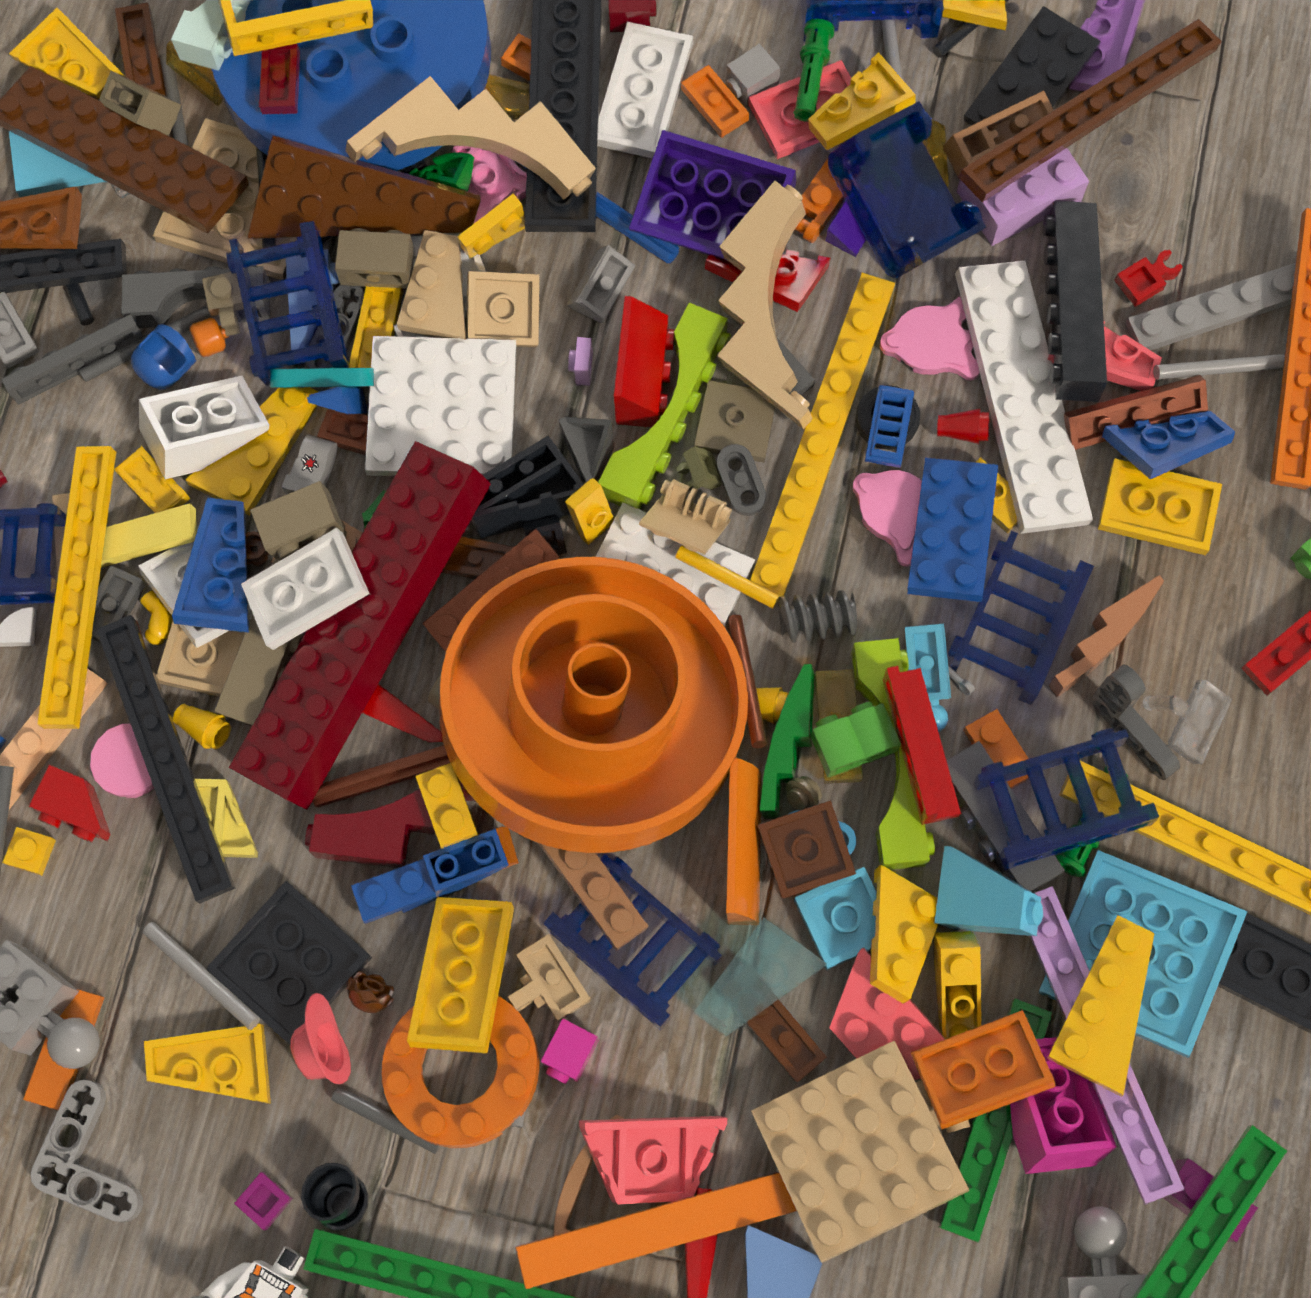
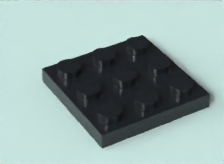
(286, 958)

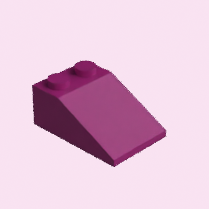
(1062, 1124)

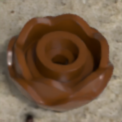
(369, 992)

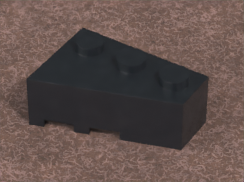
(526, 490)

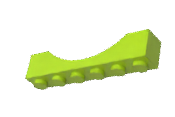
(634, 468)
(900, 836)

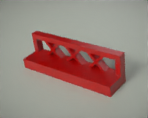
(921, 745)

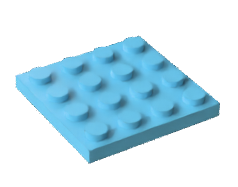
(1187, 950)

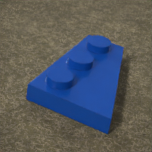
(1169, 444)

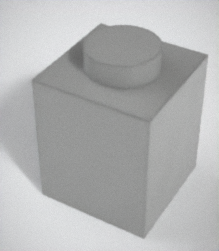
(752, 74)

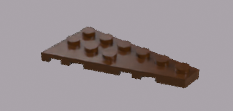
(343, 195)

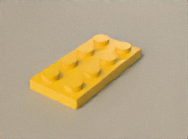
(461, 975)

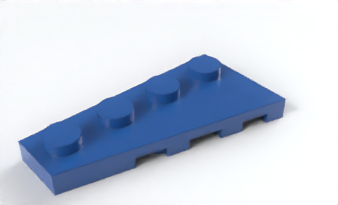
(215, 570)

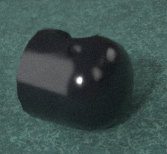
(323, 1196)

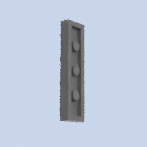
(65, 363)

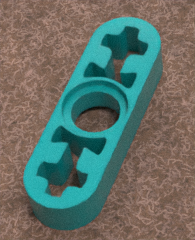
(322, 377)

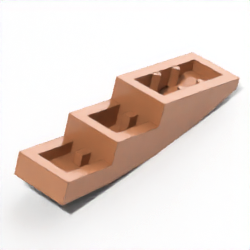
(1111, 628)

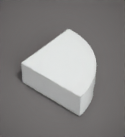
(19, 628)

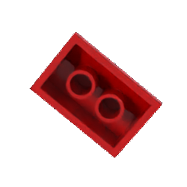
(642, 365)

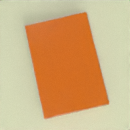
(982, 1069)

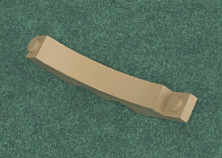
(431, 119)
(756, 250)

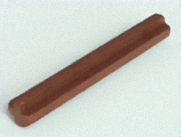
(380, 776)

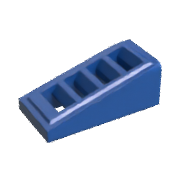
(892, 403)

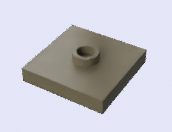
(734, 417)

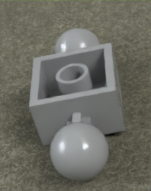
(38, 1010)
(1102, 1237)

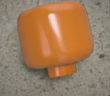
(208, 337)

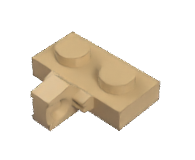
(548, 981)

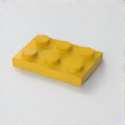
(1160, 510)

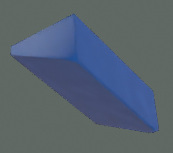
(341, 399)

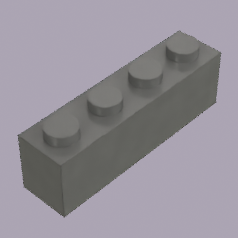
(982, 814)

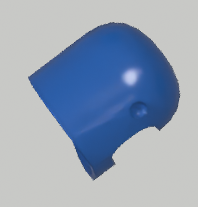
(162, 358)

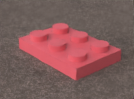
(776, 107)

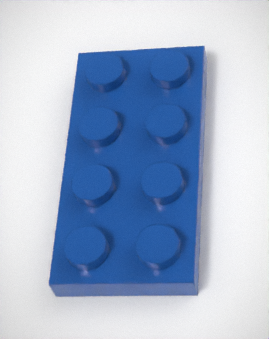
(953, 529)

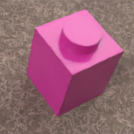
(569, 1052)

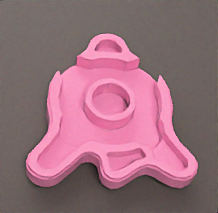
(493, 178)
(933, 341)
(890, 508)

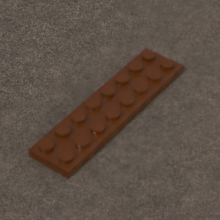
(120, 151)

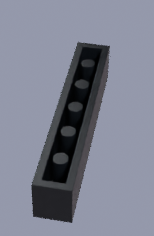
(1075, 302)

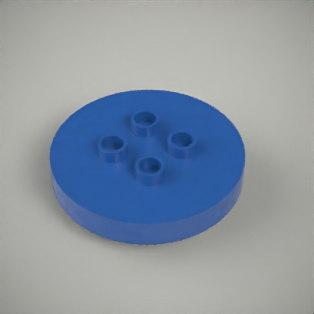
(363, 72)

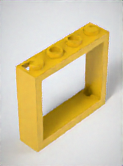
(295, 25)

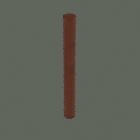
(754, 716)

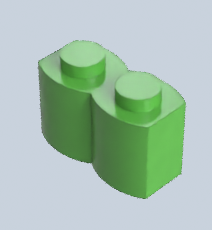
(854, 739)

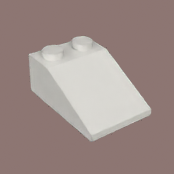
(199, 424)

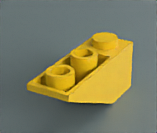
(957, 981)

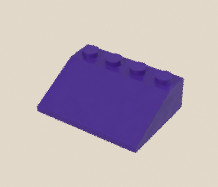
(701, 192)

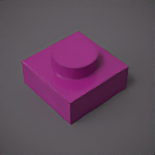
(263, 1201)

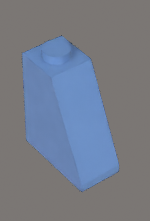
(777, 1267)

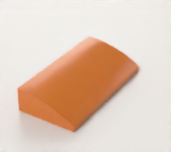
(744, 844)

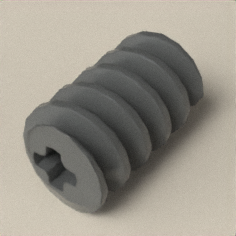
(818, 615)

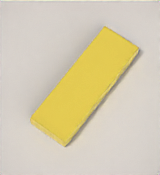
(149, 534)

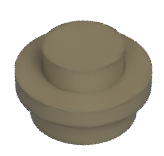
(803, 793)

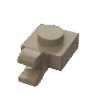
(224, 299)

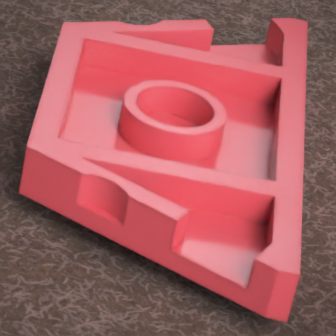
(872, 1018)
(651, 1156)

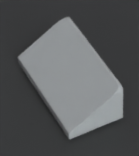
(601, 284)

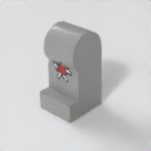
(312, 465)

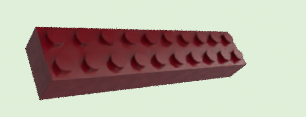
(351, 650)

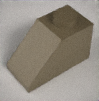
(139, 103)

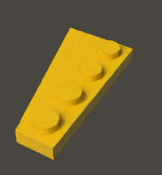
(1105, 1015)

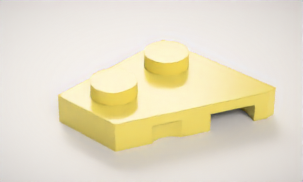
(226, 818)

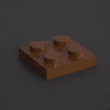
(806, 849)

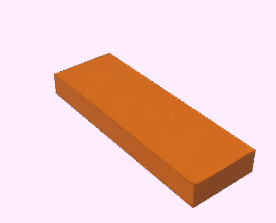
(49, 1080)

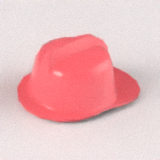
(318, 1044)

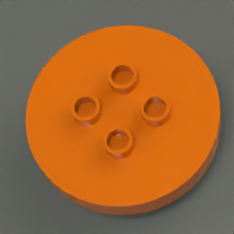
(592, 704)

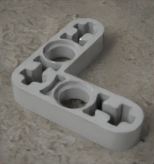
(69, 1157)

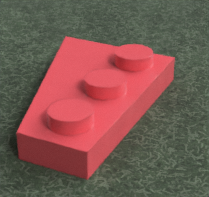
(1128, 361)

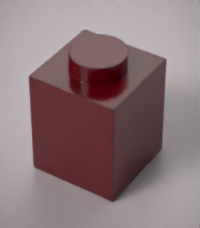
(630, 11)

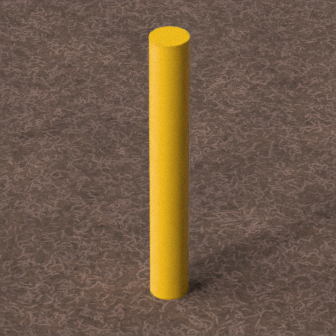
(727, 577)

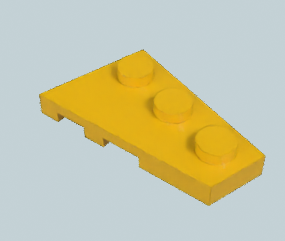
(901, 933)
(214, 1062)

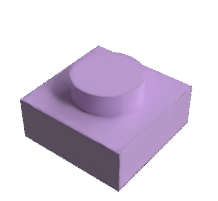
(581, 361)

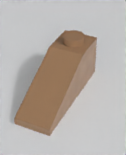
(991, 132)

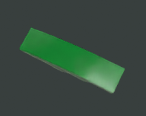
(791, 731)

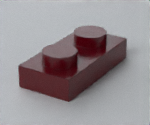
(280, 80)

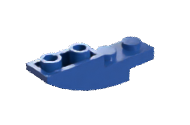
(429, 878)

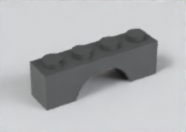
(156, 296)

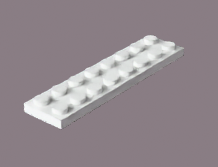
(1020, 400)

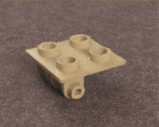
(686, 521)

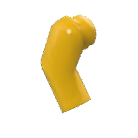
(160, 619)

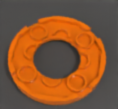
(470, 1122)

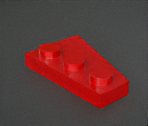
(793, 281)

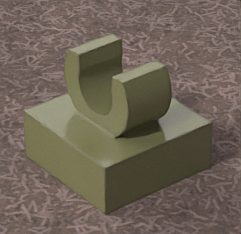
(702, 469)

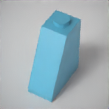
(983, 899)

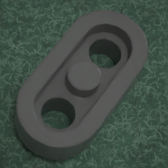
(742, 480)

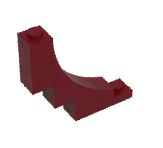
(372, 835)

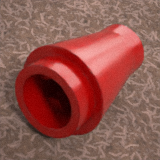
(965, 426)

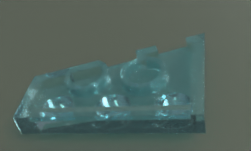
(756, 978)

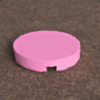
(119, 763)

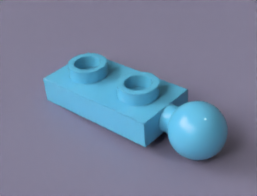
(928, 651)

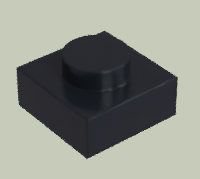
(551, 530)

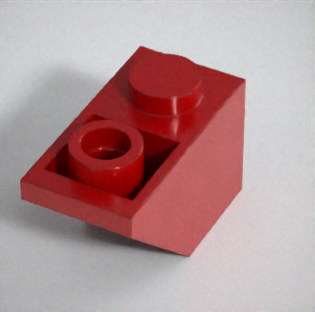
(70, 801)

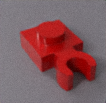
(1146, 279)

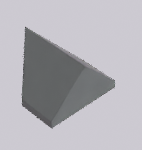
(588, 444)

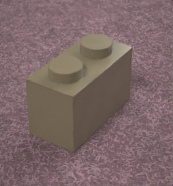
(374, 258)
(296, 519)

